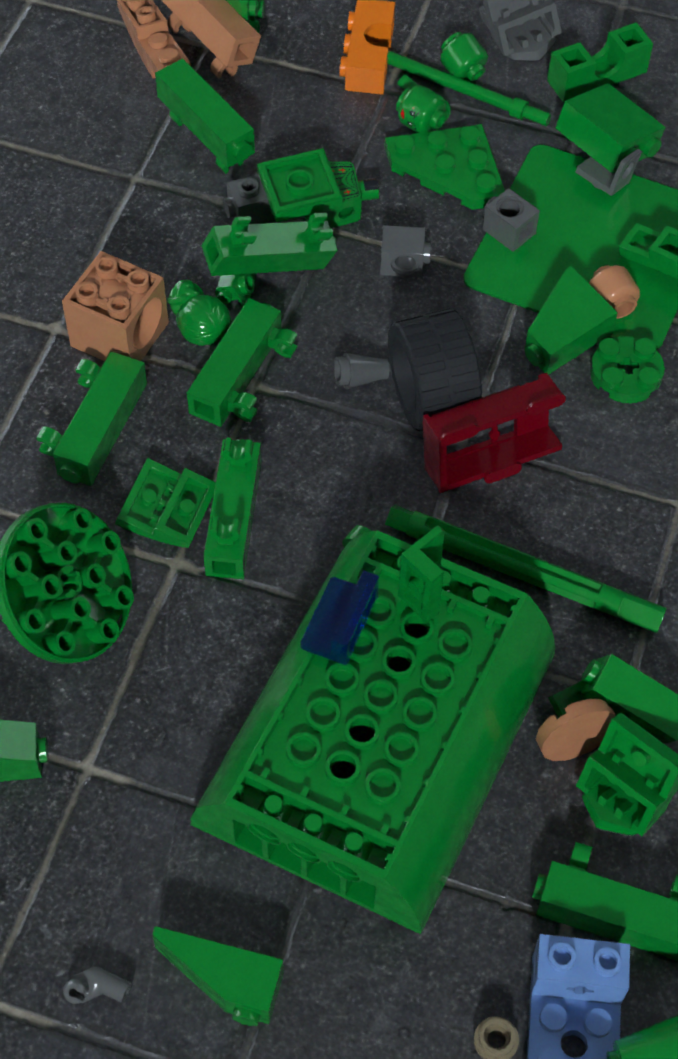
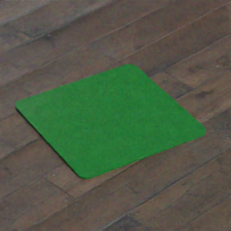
(584, 231)

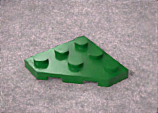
(448, 162)

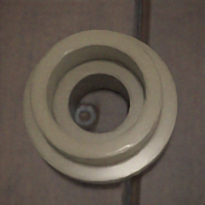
(501, 1027)

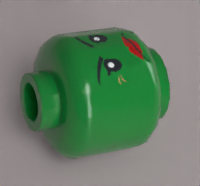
(421, 109)

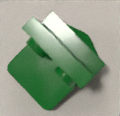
(628, 779)

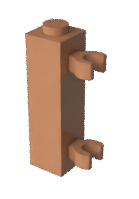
(219, 29)

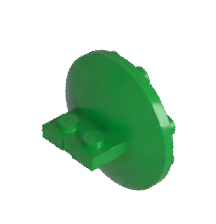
(63, 583)

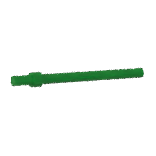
(516, 107)

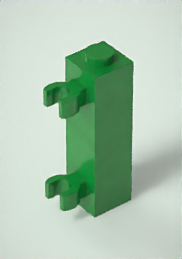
(205, 114)
(269, 246)
(235, 362)
(99, 418)
(233, 509)
(608, 906)

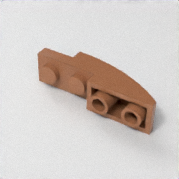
(150, 34)

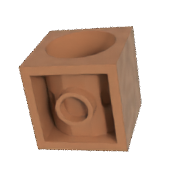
(115, 309)

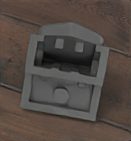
(522, 27)

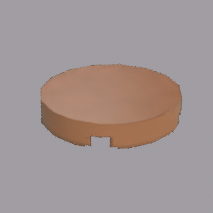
(575, 731)

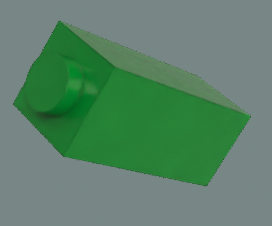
(633, 695)

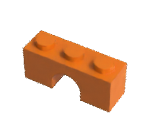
(368, 46)

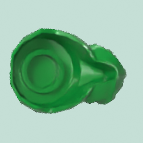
(198, 316)

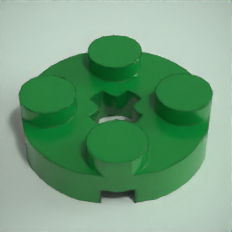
(629, 351)

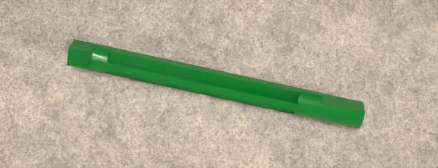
(532, 569)

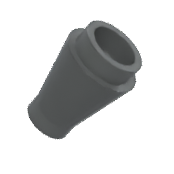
(357, 370)

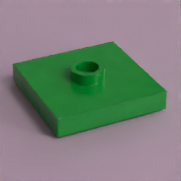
(300, 185)

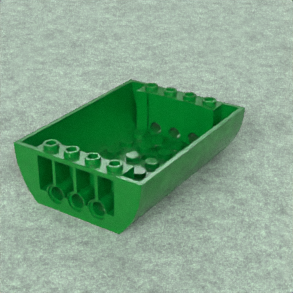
(434, 751)

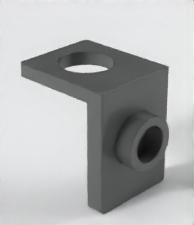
(604, 179)

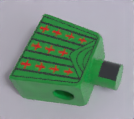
(353, 194)

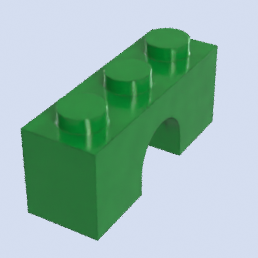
(623, 57)

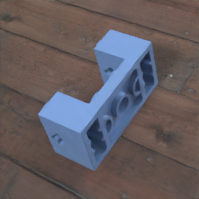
(576, 993)

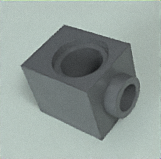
(510, 219)
(404, 251)

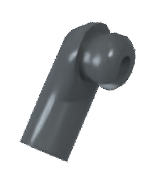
(94, 983)

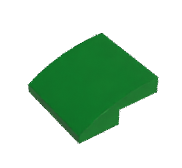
(166, 504)

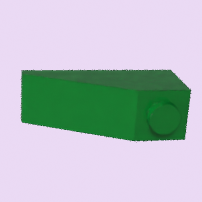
(232, 977)

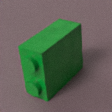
(609, 126)

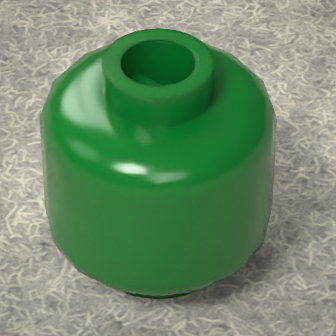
(464, 56)

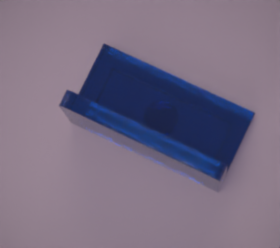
(341, 617)

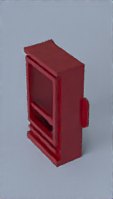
(501, 454)

